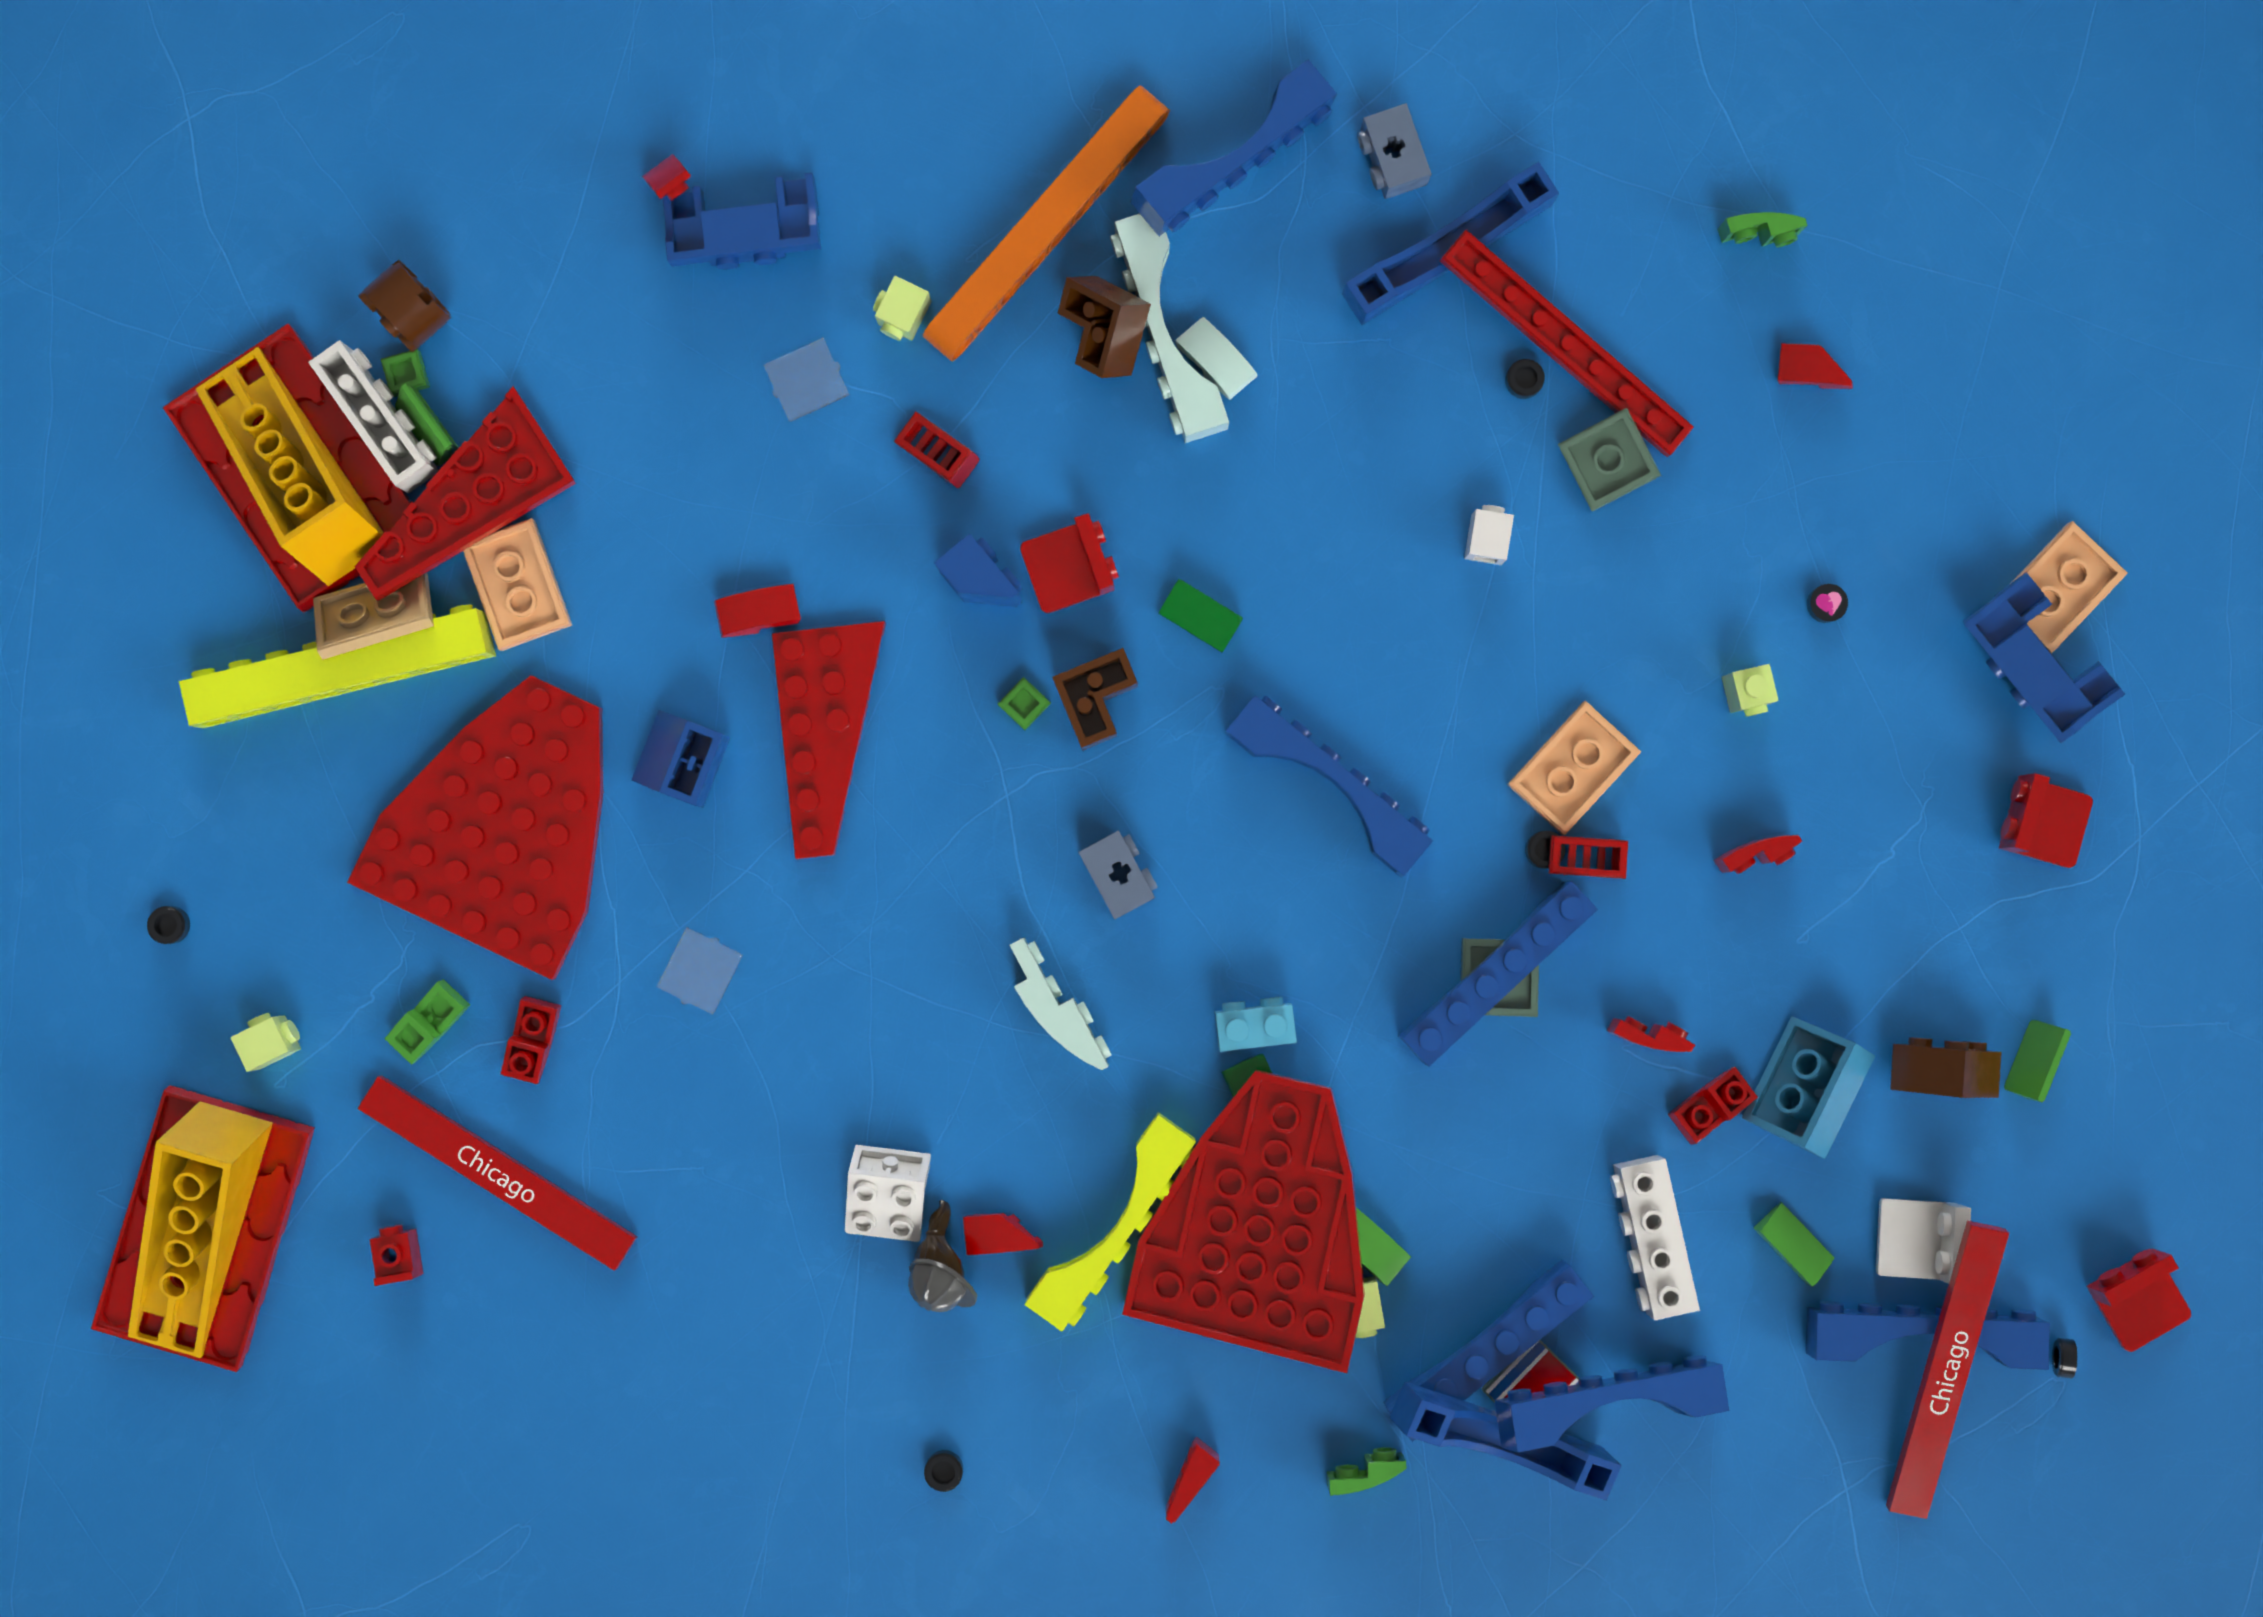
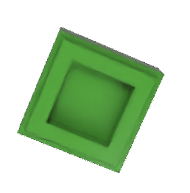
(405, 369)
(1024, 703)

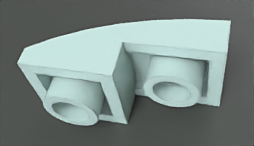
(1216, 357)

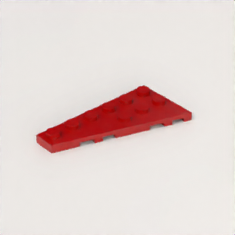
(480, 489)
(823, 707)

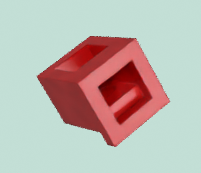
(408, 1261)

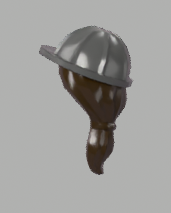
(937, 1271)

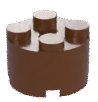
(405, 305)

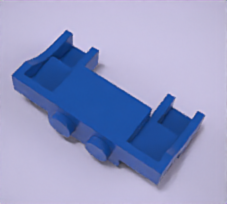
(743, 232)
(2037, 676)

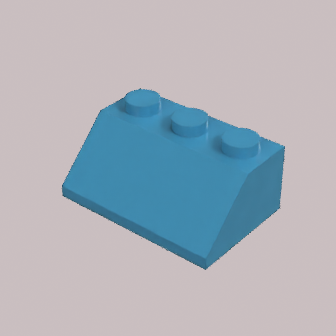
(1809, 1086)

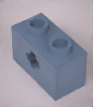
(1396, 131)
(1099, 862)

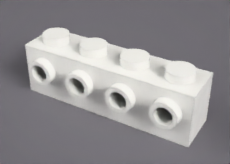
(374, 417)
(1655, 1237)

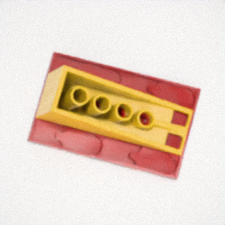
(289, 465)
(203, 1228)

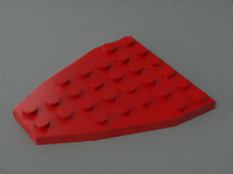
(500, 829)
(1260, 1231)

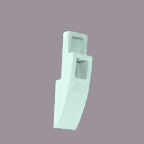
(1063, 1021)

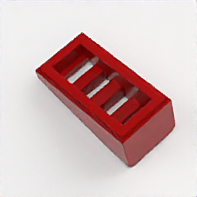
(955, 465)
(1618, 858)
(1195, 1472)

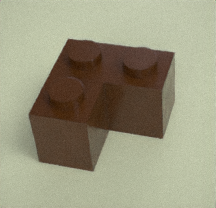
(1111, 324)
(1086, 689)
(1953, 1070)

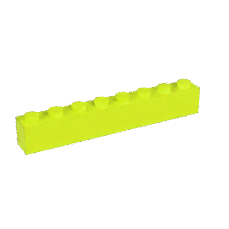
(304, 677)

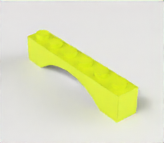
(1065, 1286)

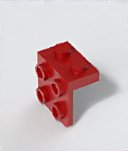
(1069, 565)
(2045, 821)
(2140, 1299)

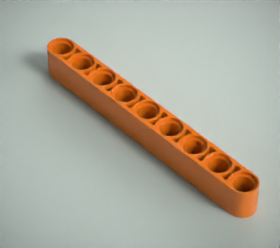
(1046, 223)

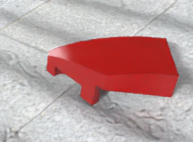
(1810, 366)
(997, 1234)

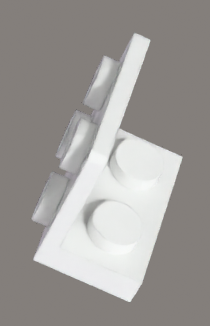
(886, 1193)
(1919, 1238)

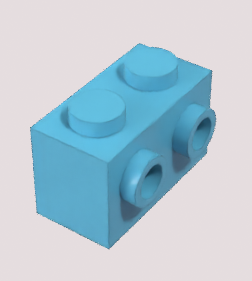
(1255, 1026)

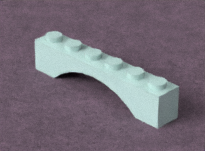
(1194, 399)

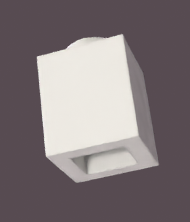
(1489, 535)

